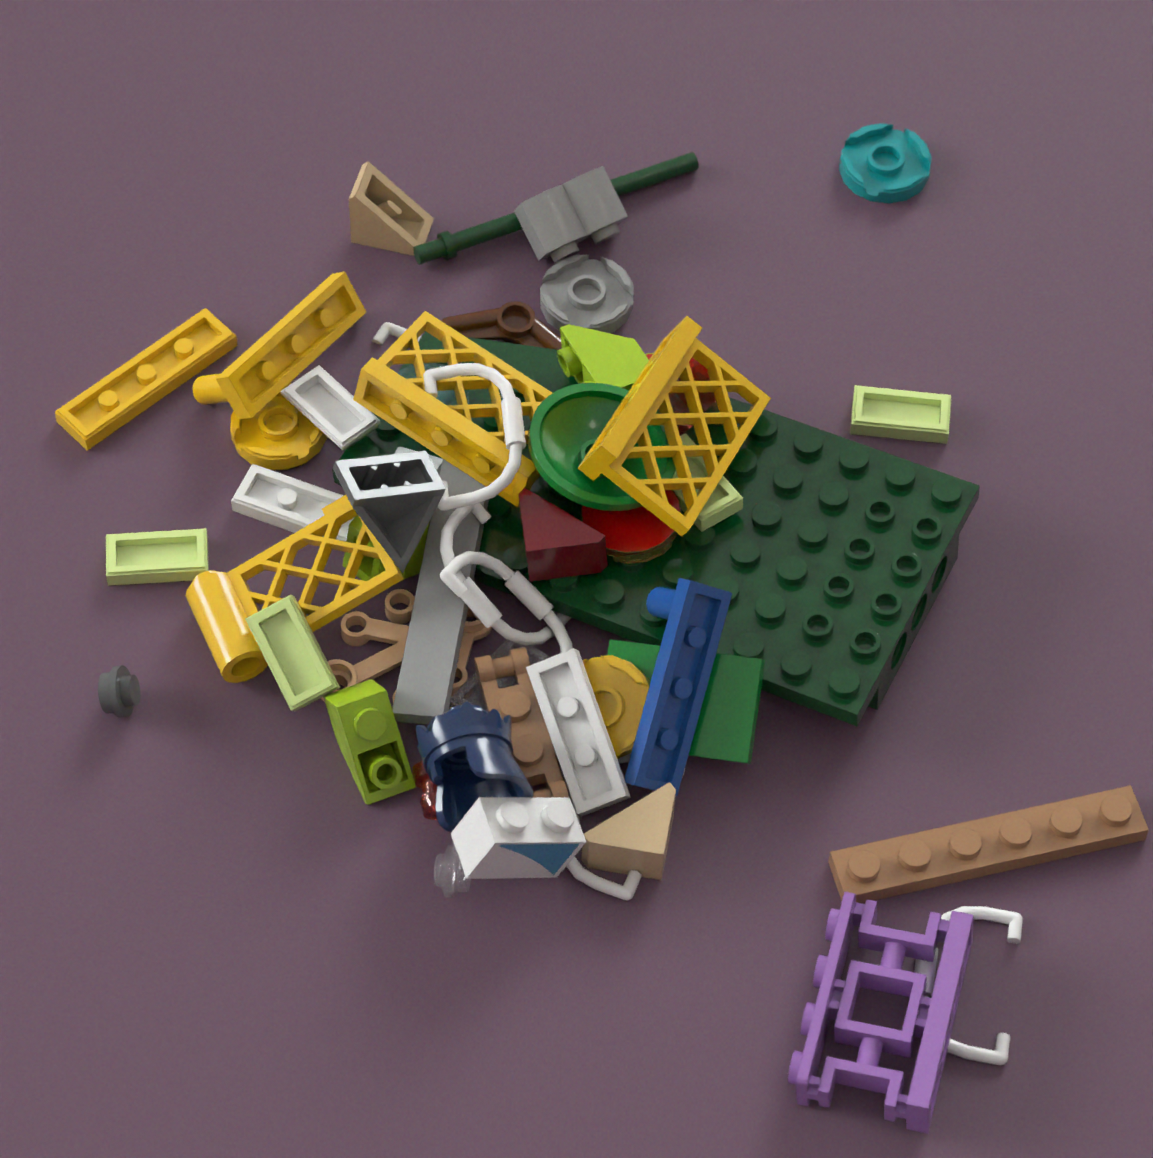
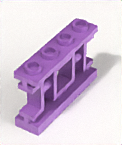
(925, 1016)

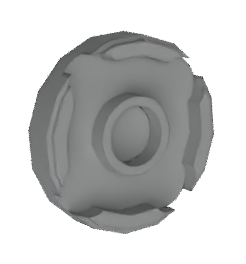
(587, 294)

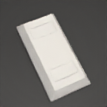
(331, 408)

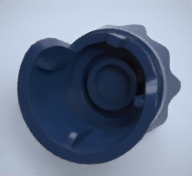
(469, 758)

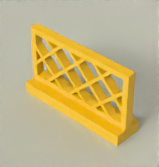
(638, 411)
(444, 427)

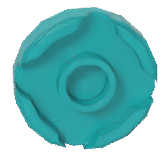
(885, 163)

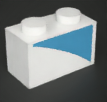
(518, 837)

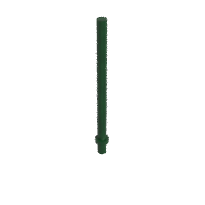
(449, 244)

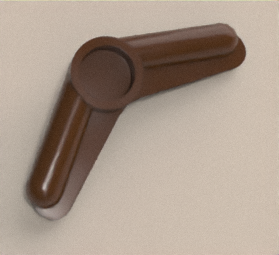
(512, 322)

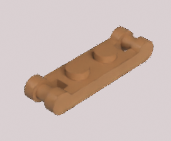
(530, 735)

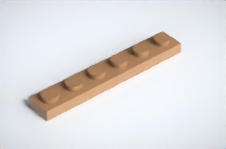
(989, 845)

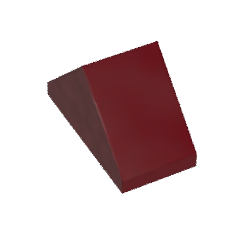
(557, 541)

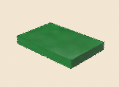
(729, 705)

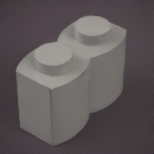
(571, 214)

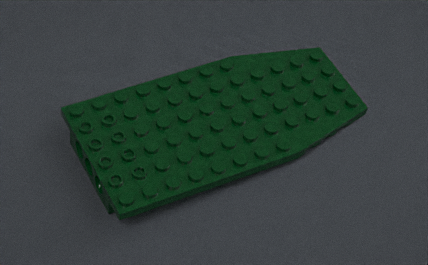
(821, 562)

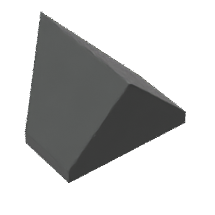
(393, 498)

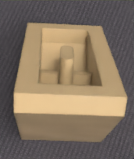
(385, 215)
(634, 837)

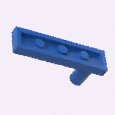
(678, 682)

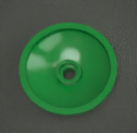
(566, 430)

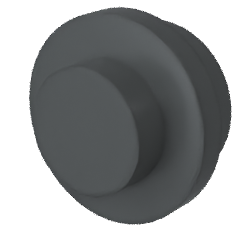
(118, 691)

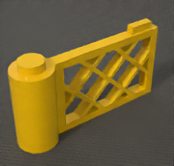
(224, 599)

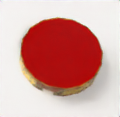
(633, 533)

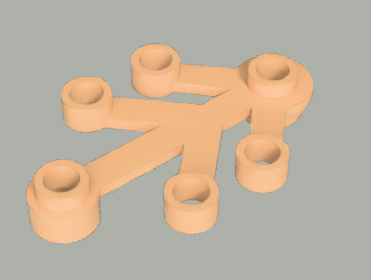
(396, 634)

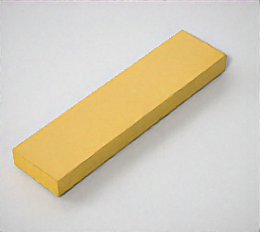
(146, 379)

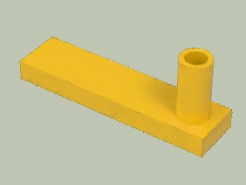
(284, 349)

